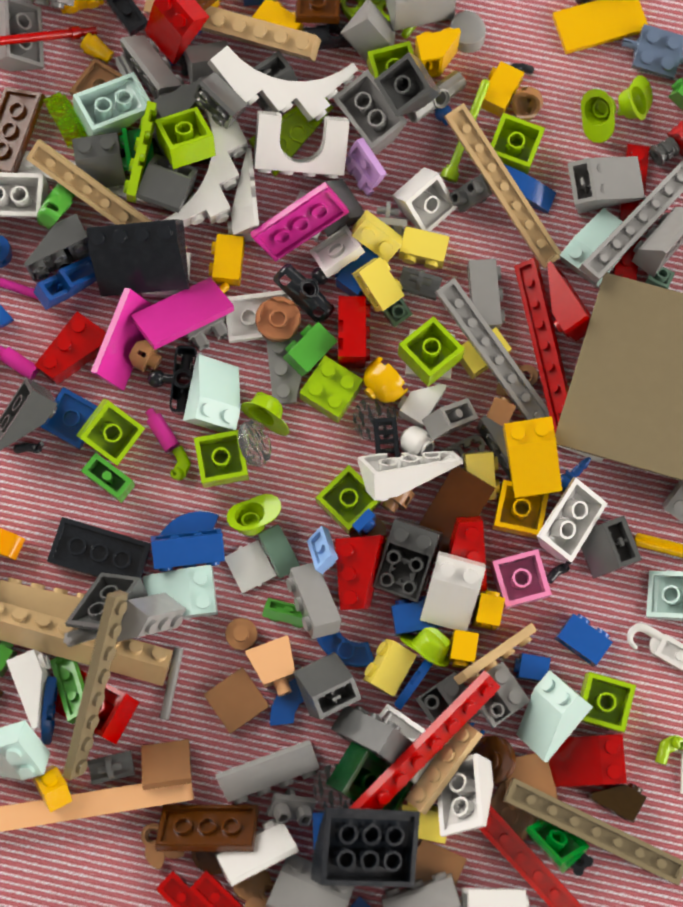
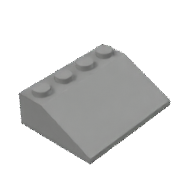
(268, 771)

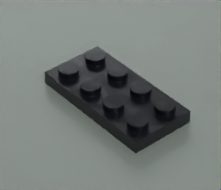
(97, 550)

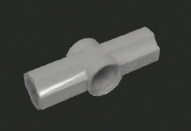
(448, 87)

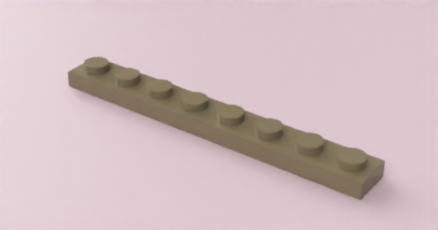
(95, 683)
(594, 831)

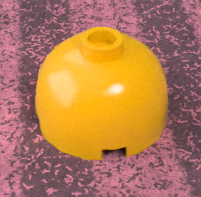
(383, 382)

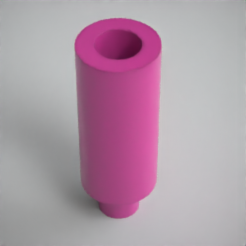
(18, 362)
(161, 430)

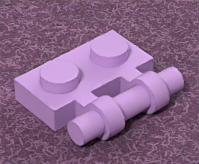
(364, 166)

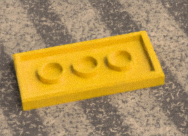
(598, 23)

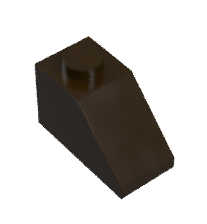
(621, 800)

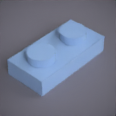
(322, 550)

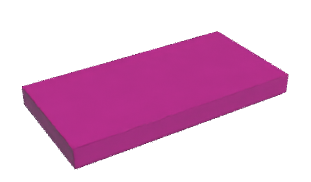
(299, 222)
(182, 313)
(113, 357)

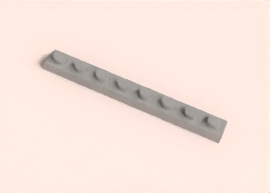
(634, 225)
(491, 350)

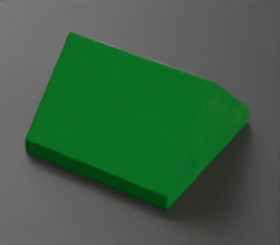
(558, 845)

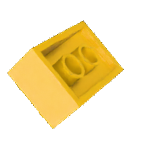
(532, 457)

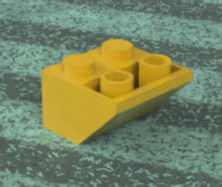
(437, 49)

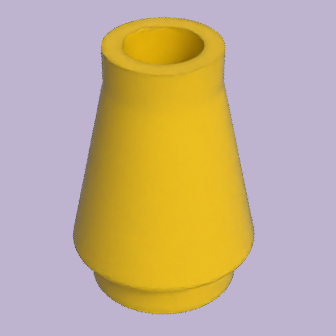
(96, 47)

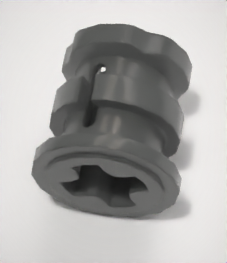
(664, 151)

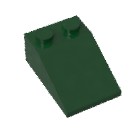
(358, 771)

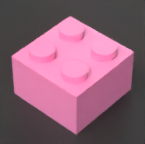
(520, 578)

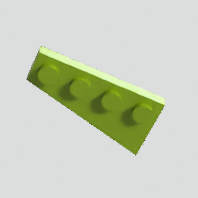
(295, 131)
(142, 148)

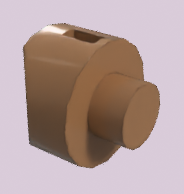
(527, 103)
(142, 363)
(401, 501)
(241, 634)

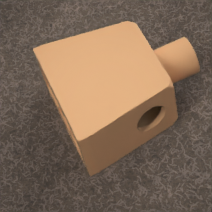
(274, 664)

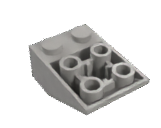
(605, 182)

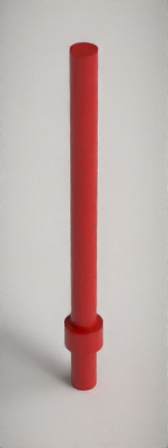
(73, 33)

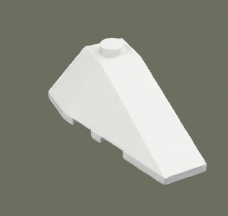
(245, 208)
(393, 476)

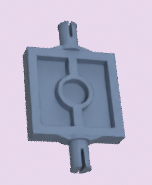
(656, 51)

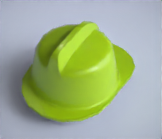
(636, 99)
(598, 115)
(266, 411)
(253, 515)
(429, 644)

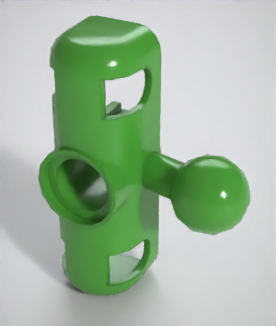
(54, 206)

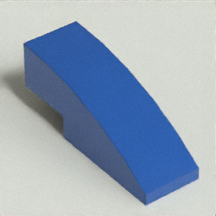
(536, 193)
(65, 283)

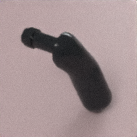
(528, 69)
(28, 447)
(558, 570)

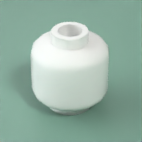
(416, 441)

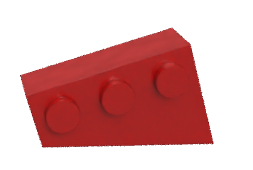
(353, 331)
(71, 349)
(468, 542)
(357, 569)

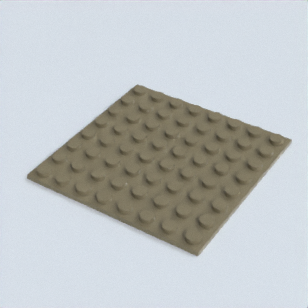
(629, 380)

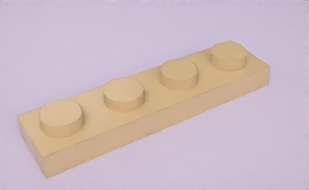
(489, 660)
(443, 768)

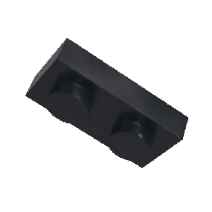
(128, 15)

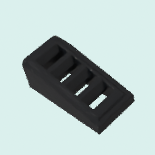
(381, 422)

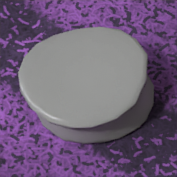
(472, 31)

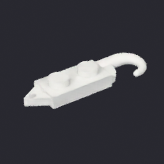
(660, 645)

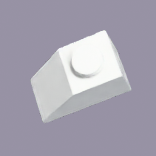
(420, 404)

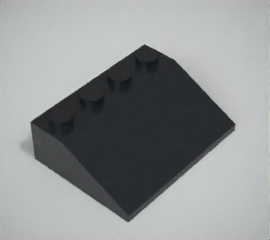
(139, 257)
(366, 847)

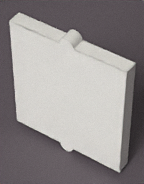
(250, 566)

